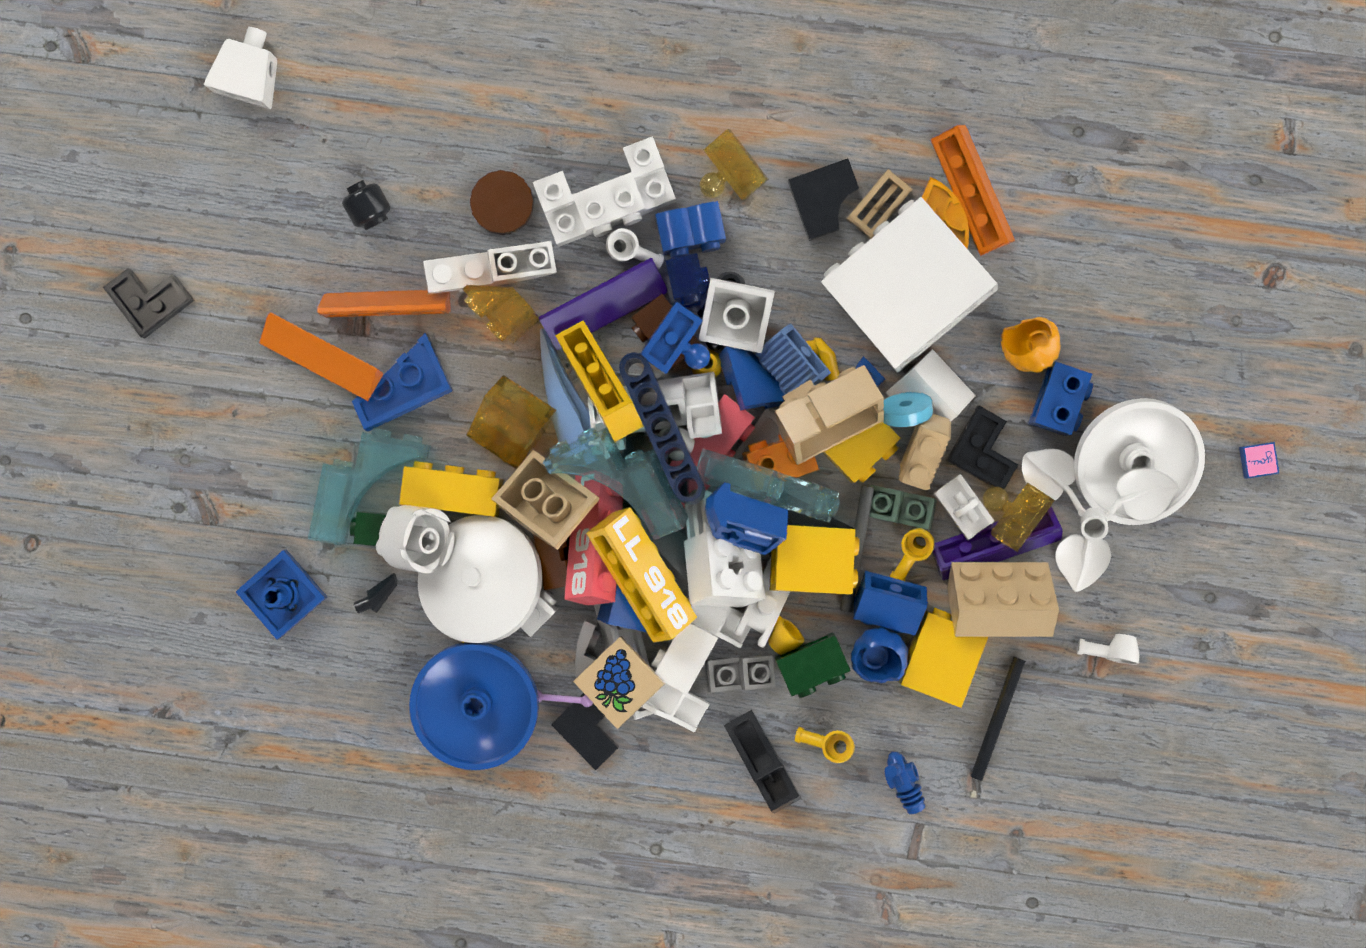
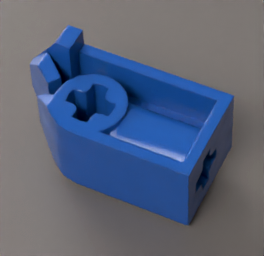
(745, 520)

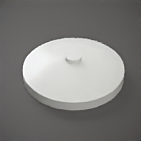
(1135, 437)
(485, 584)

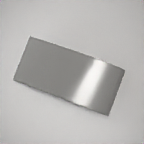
(587, 639)
(740, 673)

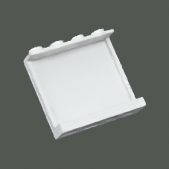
(909, 283)

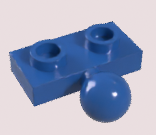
(673, 338)

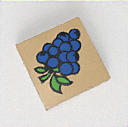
(619, 682)

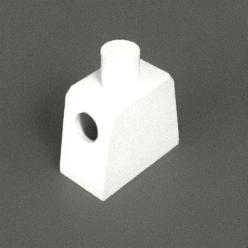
(244, 70)

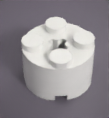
(415, 538)

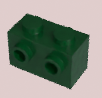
(813, 665)

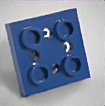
(261, 595)

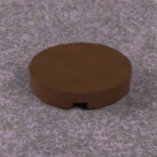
(502, 202)

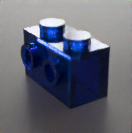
(687, 280)

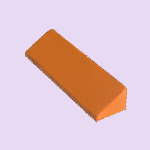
(972, 189)
(383, 303)
(320, 356)

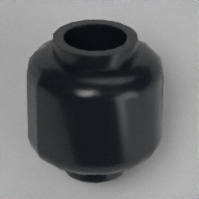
(366, 205)

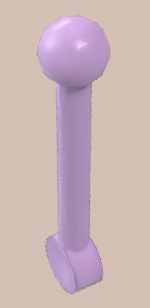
(585, 701)

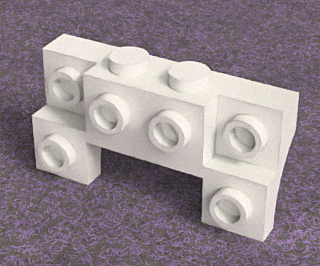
(610, 202)
(692, 403)
(684, 660)

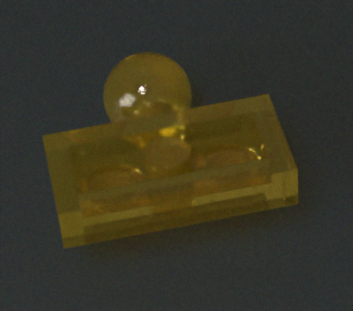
(734, 166)
(1020, 516)

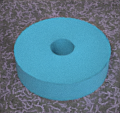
(907, 409)

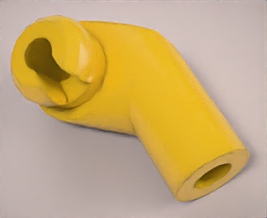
(826, 355)

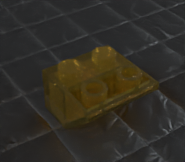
(504, 307)
(510, 421)

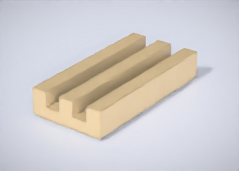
(862, 225)

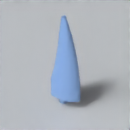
(571, 413)

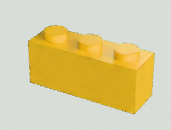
(450, 489)

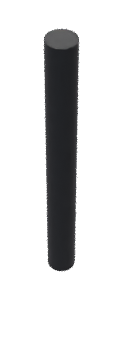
(997, 718)

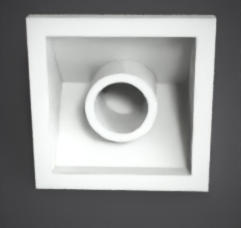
(736, 315)
(939, 382)

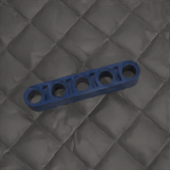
(651, 417)

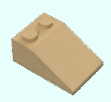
(543, 501)

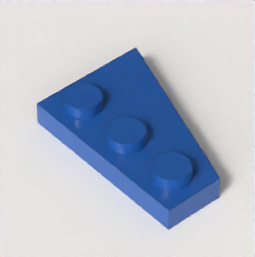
(405, 386)

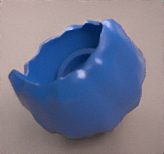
(879, 656)

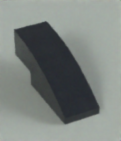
(762, 762)

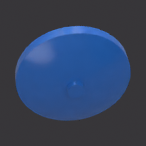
(474, 706)

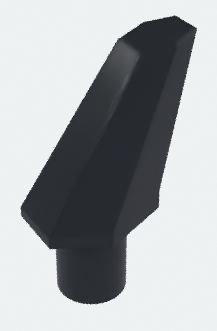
(377, 595)

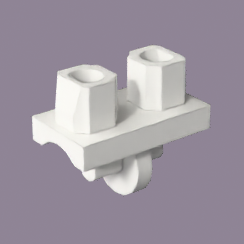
(963, 506)

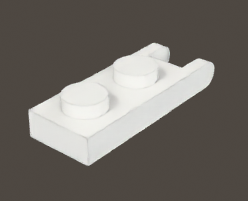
(764, 613)

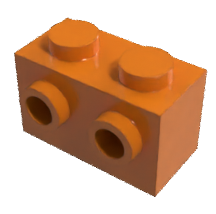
(778, 458)

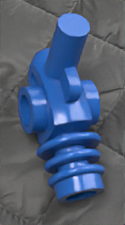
(903, 777)

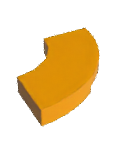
(948, 208)

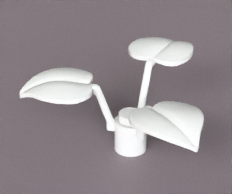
(1082, 559)

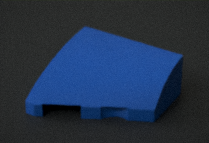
(750, 381)

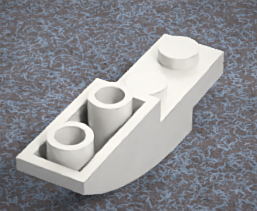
(490, 268)

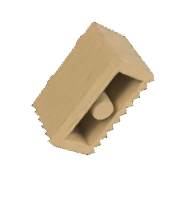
(925, 452)

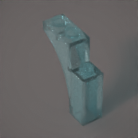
(636, 479)
(768, 485)
(344, 487)

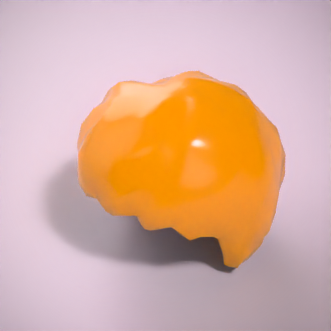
(1031, 344)

